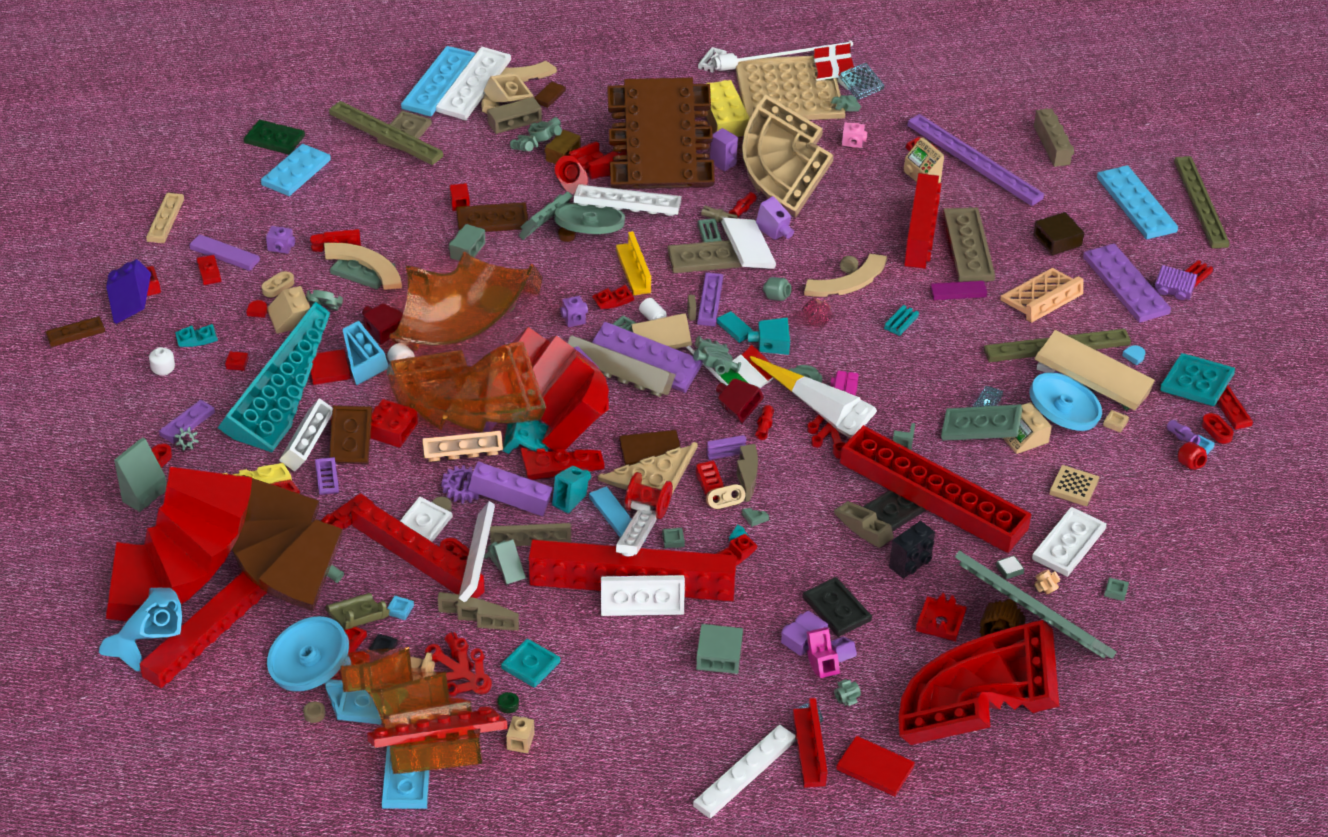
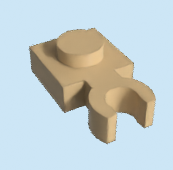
(487, 104)

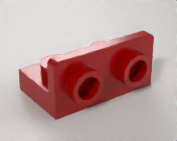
(587, 154)

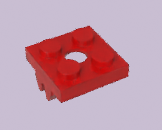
(943, 608)

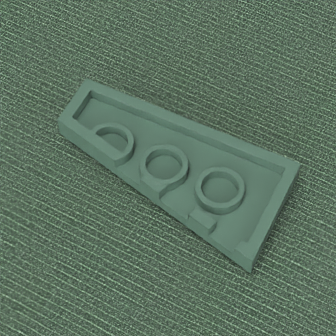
(544, 215)

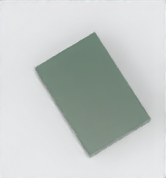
(356, 272)

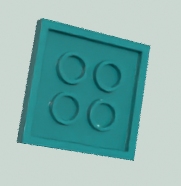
(1197, 379)

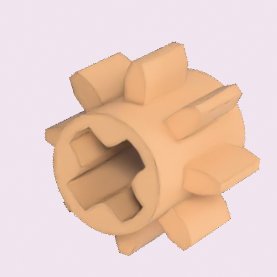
(1047, 581)

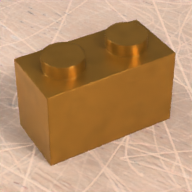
(562, 145)

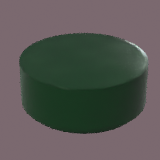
(508, 702)

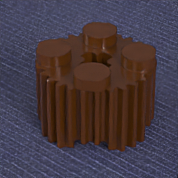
(1001, 616)

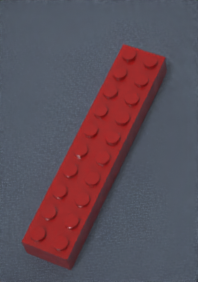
(935, 489)
(583, 565)

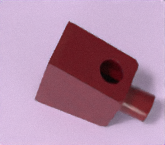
(381, 321)
(739, 398)

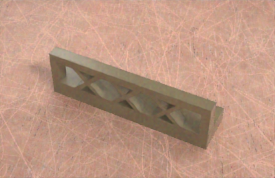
(525, 534)

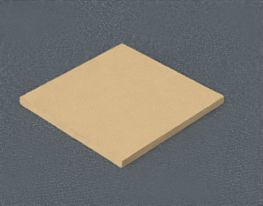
(790, 83)

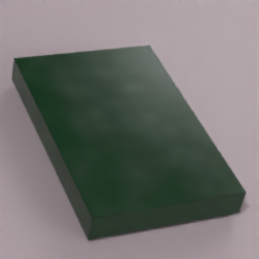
(274, 137)

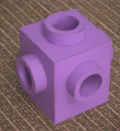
(280, 239)
(574, 311)

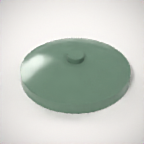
(589, 218)

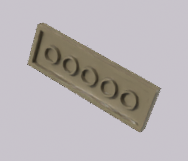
(968, 244)

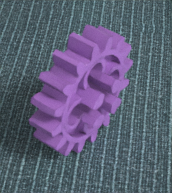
(454, 480)

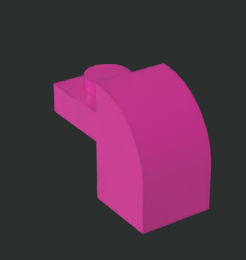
(820, 653)

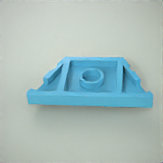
(352, 705)

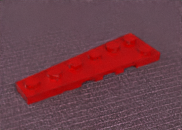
(484, 720)

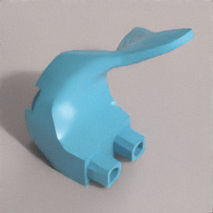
(156, 618)

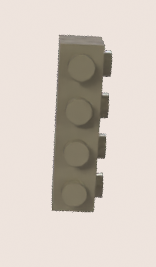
(1053, 137)

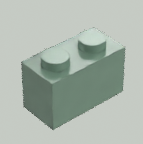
(469, 240)

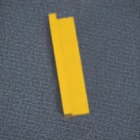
(634, 266)

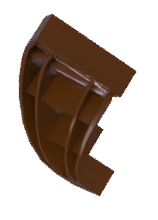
(285, 545)

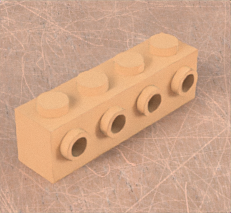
(462, 444)

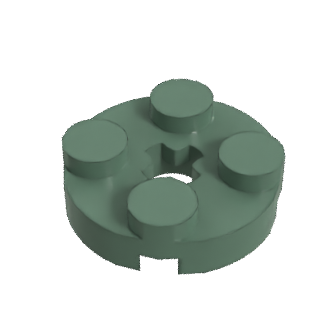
(324, 299)

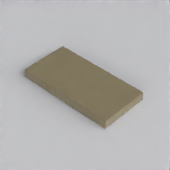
(702, 256)

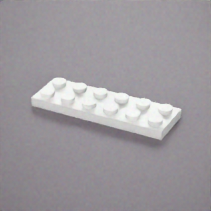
(470, 85)
(627, 199)

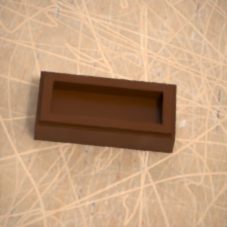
(550, 94)

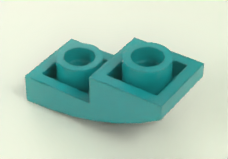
(190, 337)

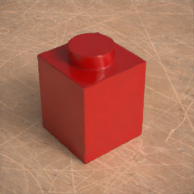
(459, 195)

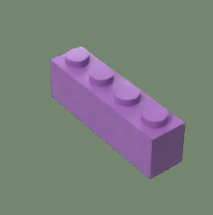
(510, 488)

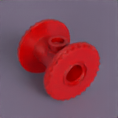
(649, 495)

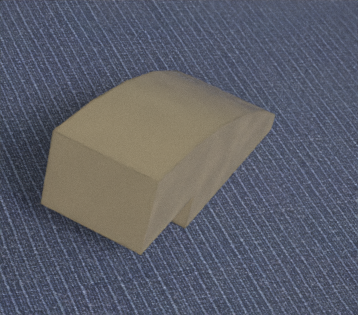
(747, 469)
(865, 523)

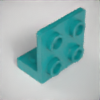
(525, 433)

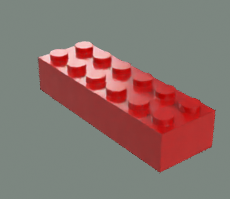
(923, 221)

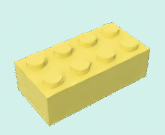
(727, 109)

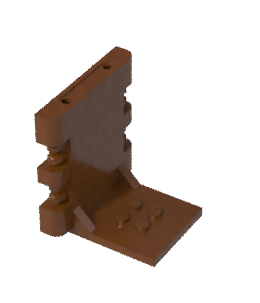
(660, 134)

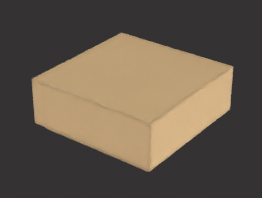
(1116, 421)

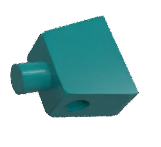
(772, 336)
(570, 488)

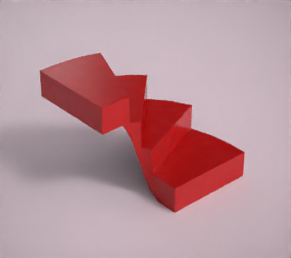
(570, 387)
(187, 545)
(963, 683)

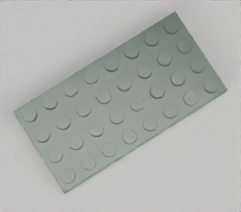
(1035, 606)

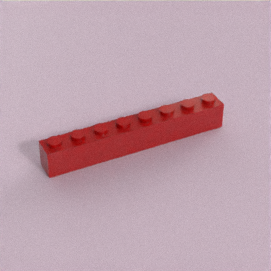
(411, 547)
(201, 630)

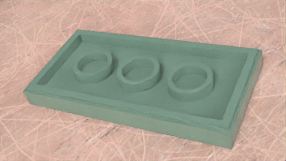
(981, 422)

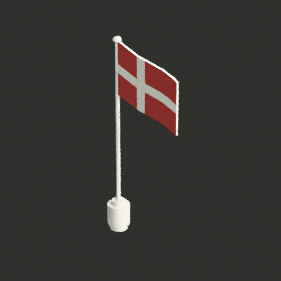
(828, 59)

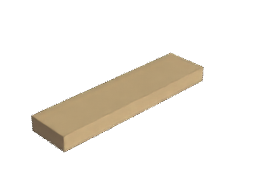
(165, 218)

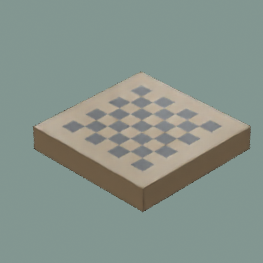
(1074, 485)

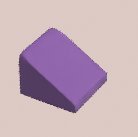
(844, 648)

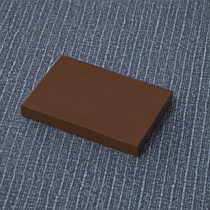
(350, 434)
(645, 445)

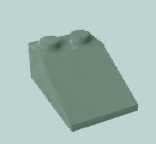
(139, 476)

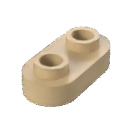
(278, 283)
(724, 496)

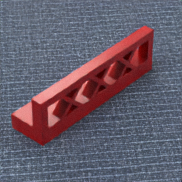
(810, 745)

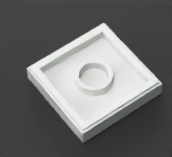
(426, 518)

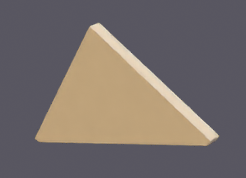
(654, 469)

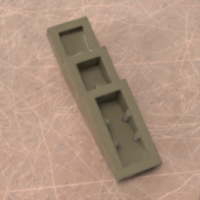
(485, 613)

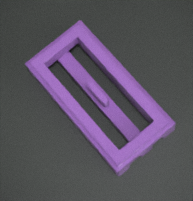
(725, 447)

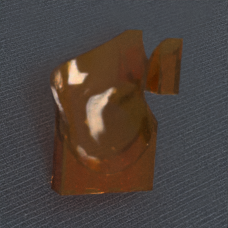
(461, 303)

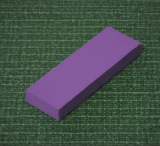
(191, 417)

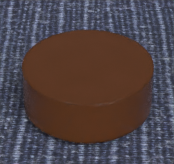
(566, 235)

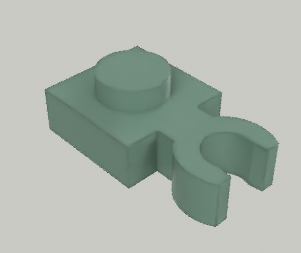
(847, 102)

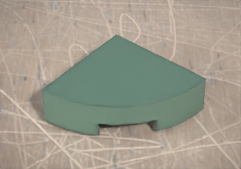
(754, 517)

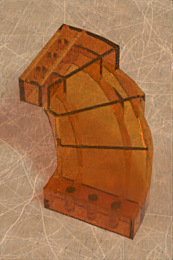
(491, 390)
(408, 697)

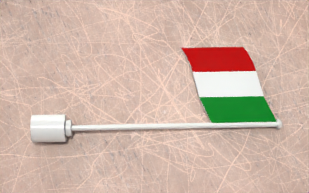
(748, 372)

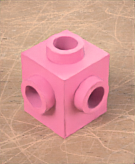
(854, 135)

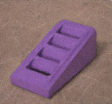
(326, 463)

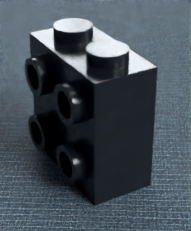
(912, 549)

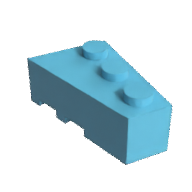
(364, 353)

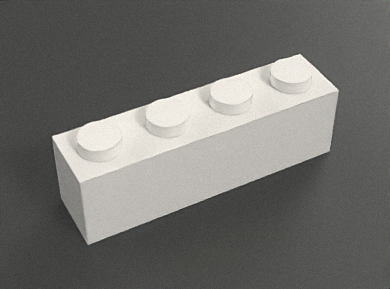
(306, 435)

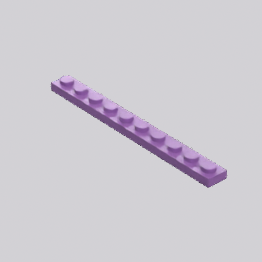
(976, 160)

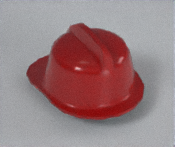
(570, 173)

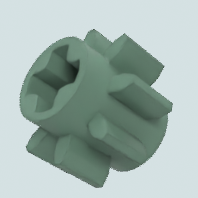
(181, 440)
(847, 692)

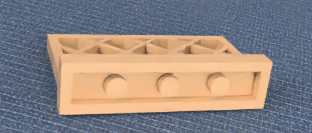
(1047, 301)

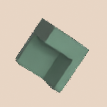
(905, 438)

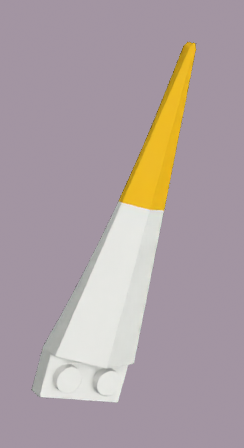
(840, 409)

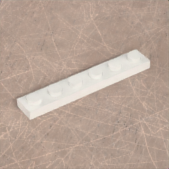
(636, 532)
(744, 771)

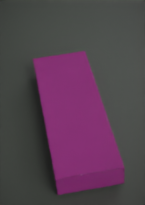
(958, 290)

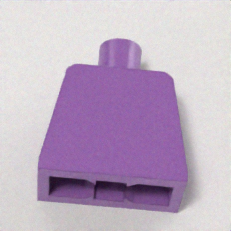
(774, 219)

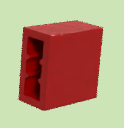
(392, 423)

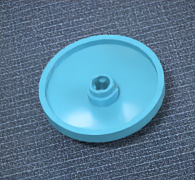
(1065, 401)
(308, 653)

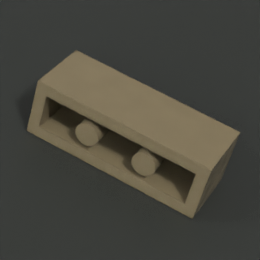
(514, 115)

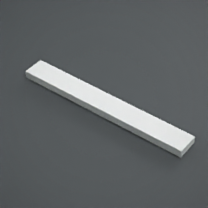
(477, 552)

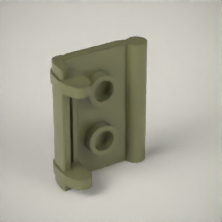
(357, 611)

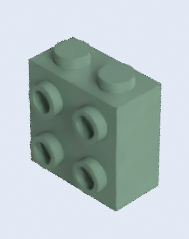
(719, 648)

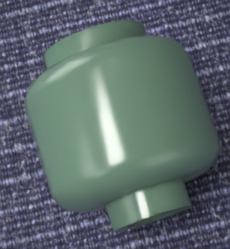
(777, 288)

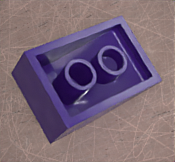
(128, 290)

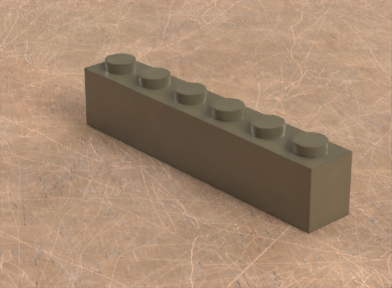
(626, 367)

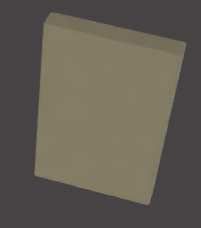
(410, 124)

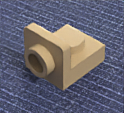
(423, 665)

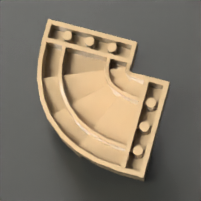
(784, 154)

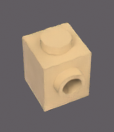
(520, 734)

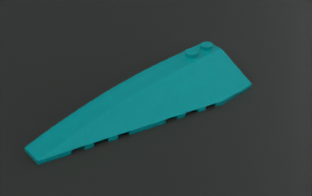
(272, 399)

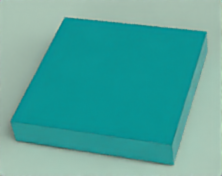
(530, 663)

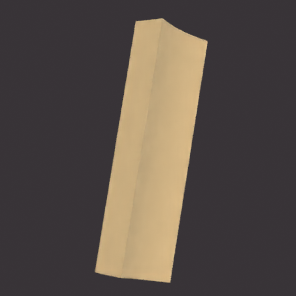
(1095, 370)

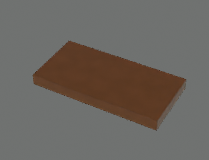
(493, 216)

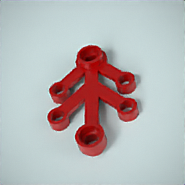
(817, 440)
(462, 670)

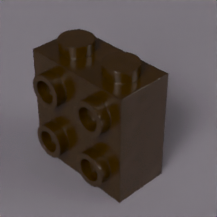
(1058, 233)

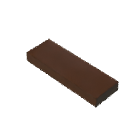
(75, 331)

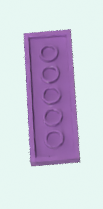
(1127, 283)
(651, 353)

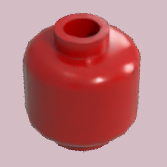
(1192, 455)

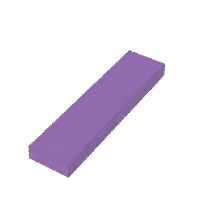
(224, 252)
(710, 299)

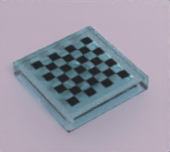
(861, 81)

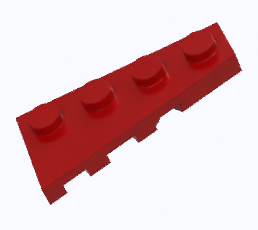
(547, 464)

